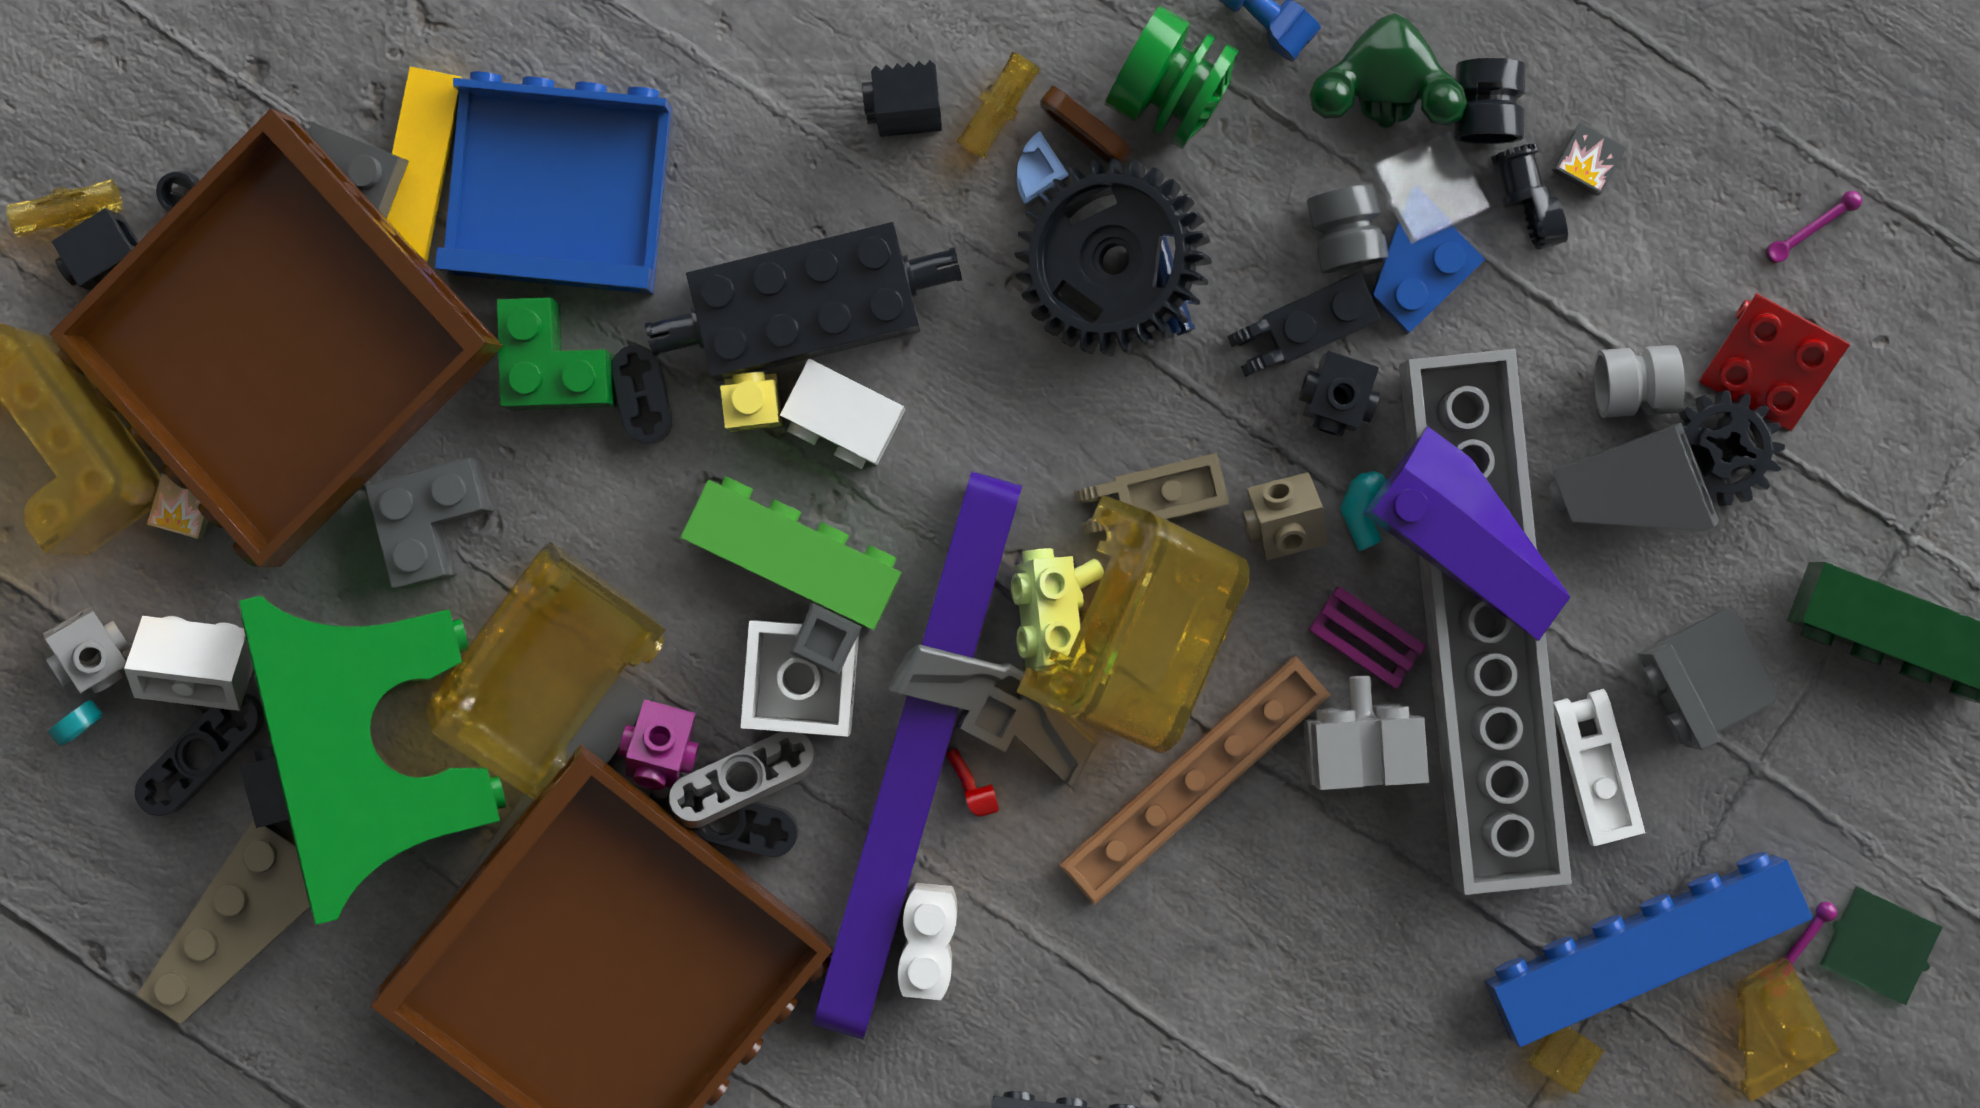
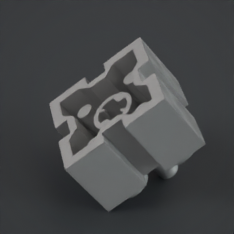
(1365, 743)

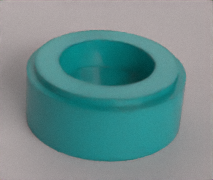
(75, 723)

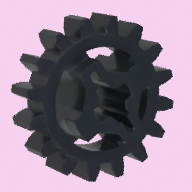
(1734, 428)

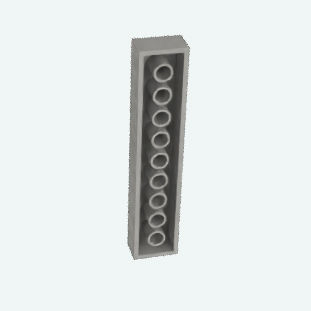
(1484, 669)

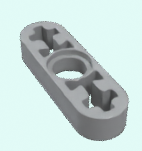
(700, 782)

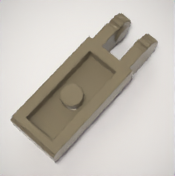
(1164, 490)

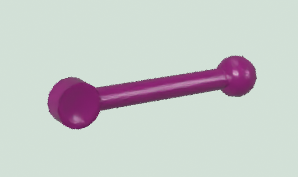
(1779, 250)
(1825, 913)

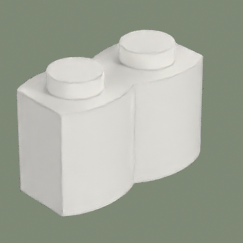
(927, 955)

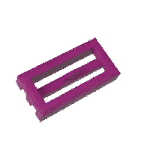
(1403, 663)

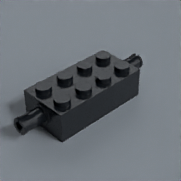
(803, 301)

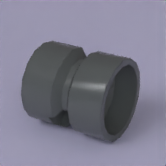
(1346, 223)

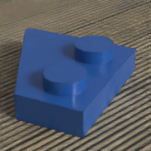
(1422, 274)

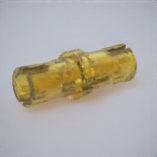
(998, 105)
(63, 207)

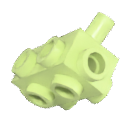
(1049, 603)

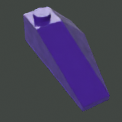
(1460, 525)

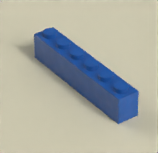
(1647, 948)

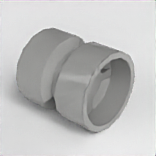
(1645, 381)

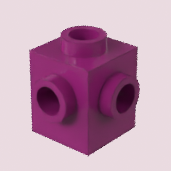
(659, 745)

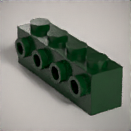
(1889, 626)

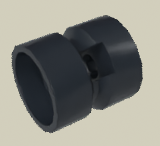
(1491, 119)

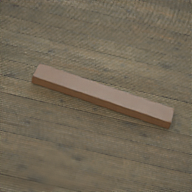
(1194, 779)

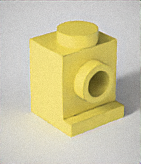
(751, 402)

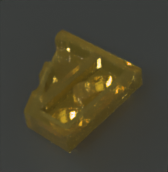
(1778, 1029)

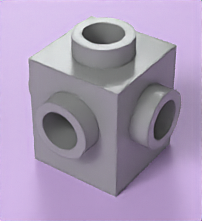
(81, 632)

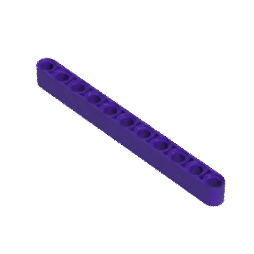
(915, 763)

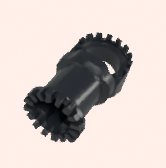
(1525, 187)

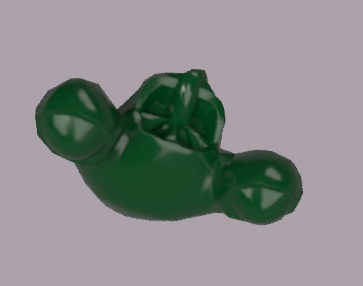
(1389, 73)

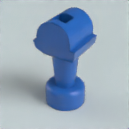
(1287, 25)

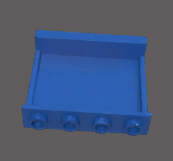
(556, 184)

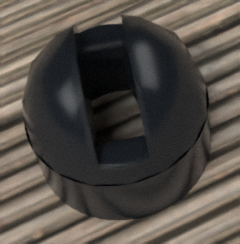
(168, 198)

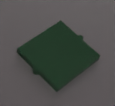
(1881, 945)

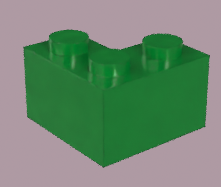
(537, 371)

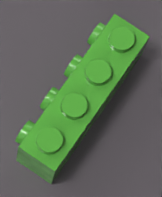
(792, 554)

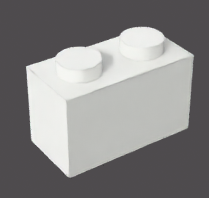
(841, 413)
(189, 663)

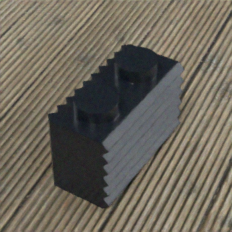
(903, 99)

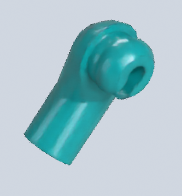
(1356, 500)

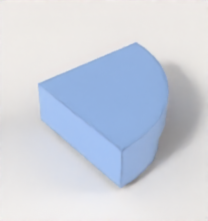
(1037, 169)

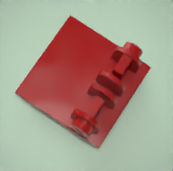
(1774, 360)

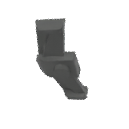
(994, 707)

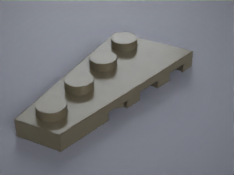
(233, 922)

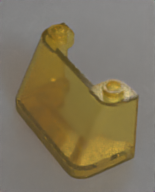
(540, 669)

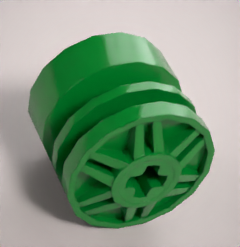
(1171, 77)

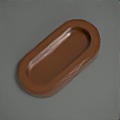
(1084, 126)

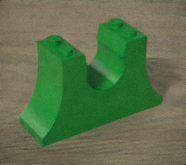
(318, 709)

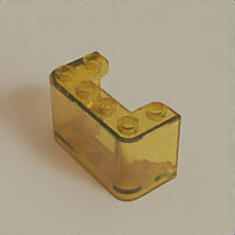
(99, 467)
(1146, 630)

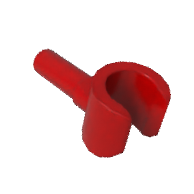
(980, 800)

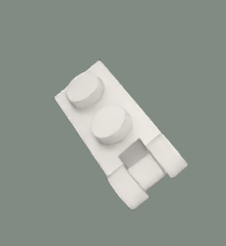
(1598, 769)

